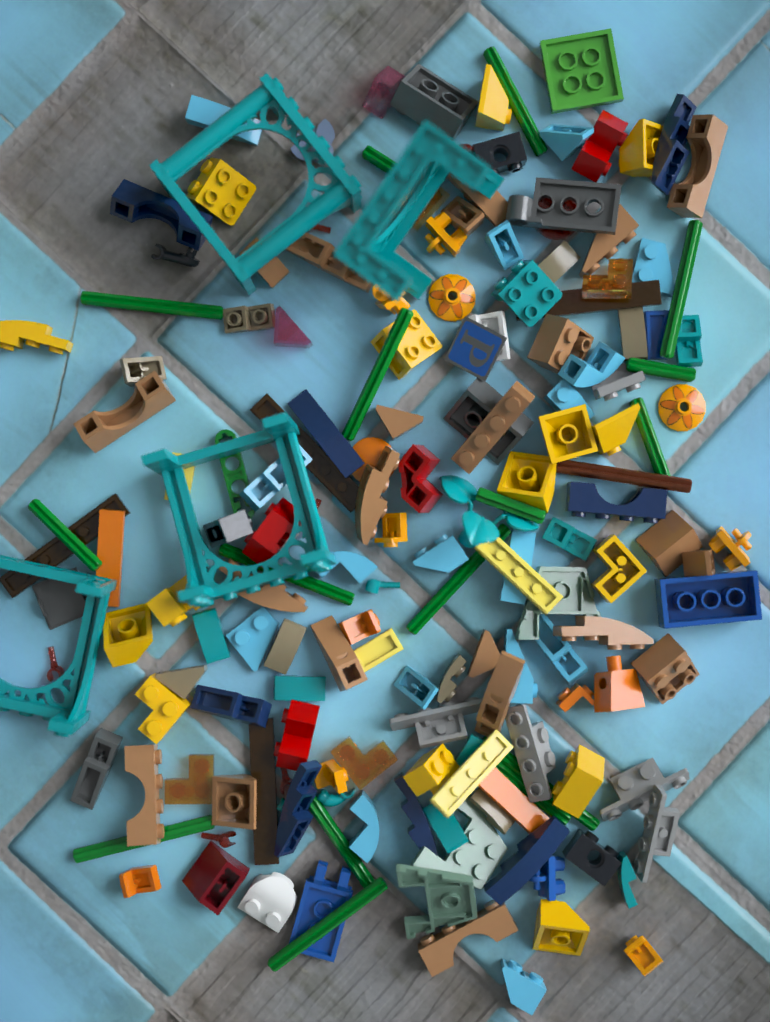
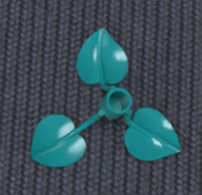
(475, 527)

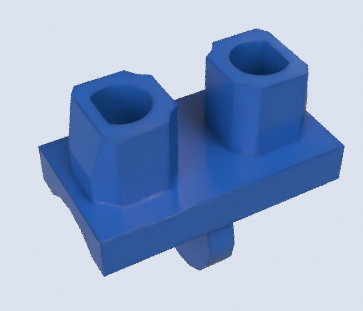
(545, 879)

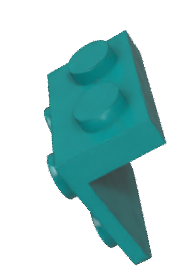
(527, 292)

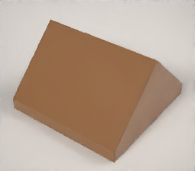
(667, 541)
(234, 801)

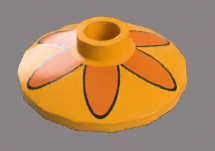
(451, 309)
(670, 410)

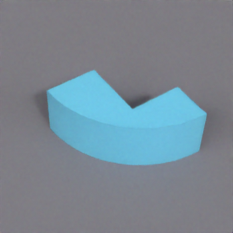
(597, 368)
(356, 564)
(367, 838)

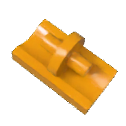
(437, 228)
(387, 303)
(738, 556)

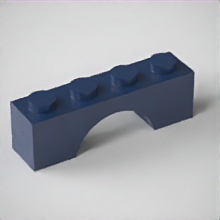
(136, 202)
(646, 504)

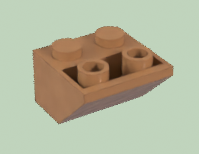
(556, 341)
(665, 668)

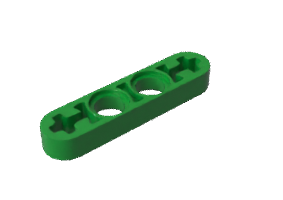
(231, 476)

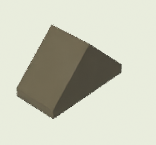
(139, 367)
(182, 680)

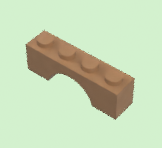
(706, 142)
(493, 427)
(103, 428)
(146, 826)
(439, 949)

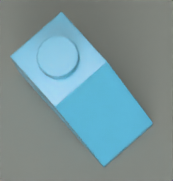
(564, 397)

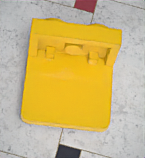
(221, 190)

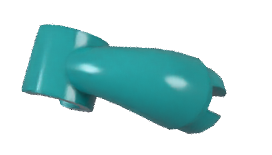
(333, 800)

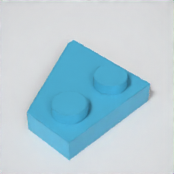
(653, 264)
(254, 636)

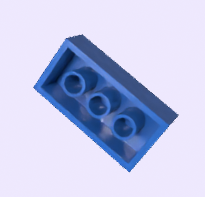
(708, 599)

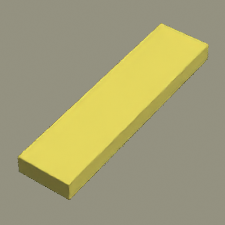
(520, 574)
(471, 773)

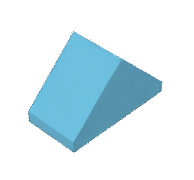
(565, 139)
(504, 245)
(416, 687)

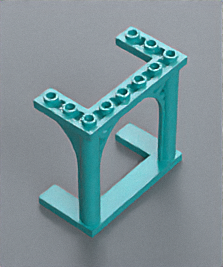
(341, 193)
(399, 203)
(201, 587)
(72, 713)

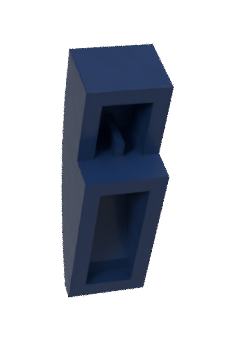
(231, 705)

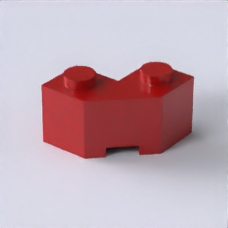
(599, 146)
(414, 470)
(271, 533)
(297, 736)

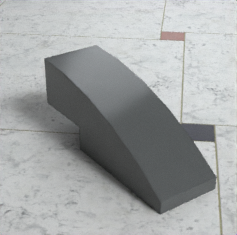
(96, 768)

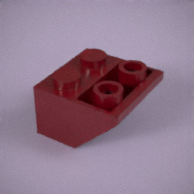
(215, 877)

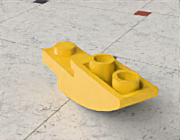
(15, 332)

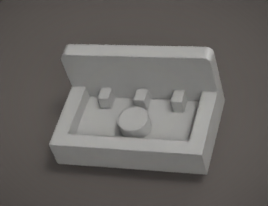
(618, 381)

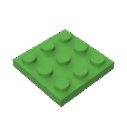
(581, 71)

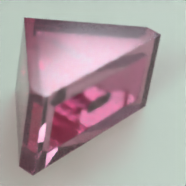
(382, 91)
(288, 333)

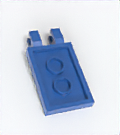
(317, 901)

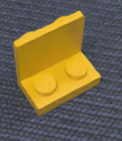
(414, 347)

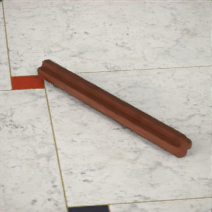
(624, 476)

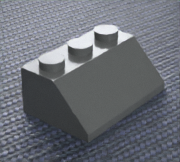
(433, 99)
(473, 409)

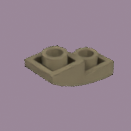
(559, 261)
(249, 318)
(633, 333)
(285, 646)
(447, 685)
(494, 813)

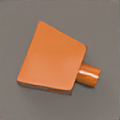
(617, 688)

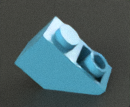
(442, 557)
(523, 988)

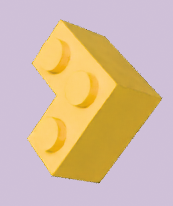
(622, 569)
(168, 607)
(166, 708)
(431, 771)
(581, 781)

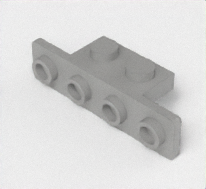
(438, 724)
(531, 751)
(636, 785)
(658, 832)

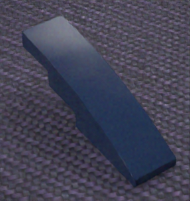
(671, 144)
(326, 433)
(295, 814)
(420, 829)
(526, 862)

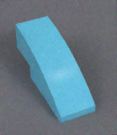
(204, 112)
(268, 483)
(523, 545)
(559, 652)

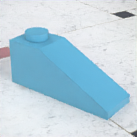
(526, 687)

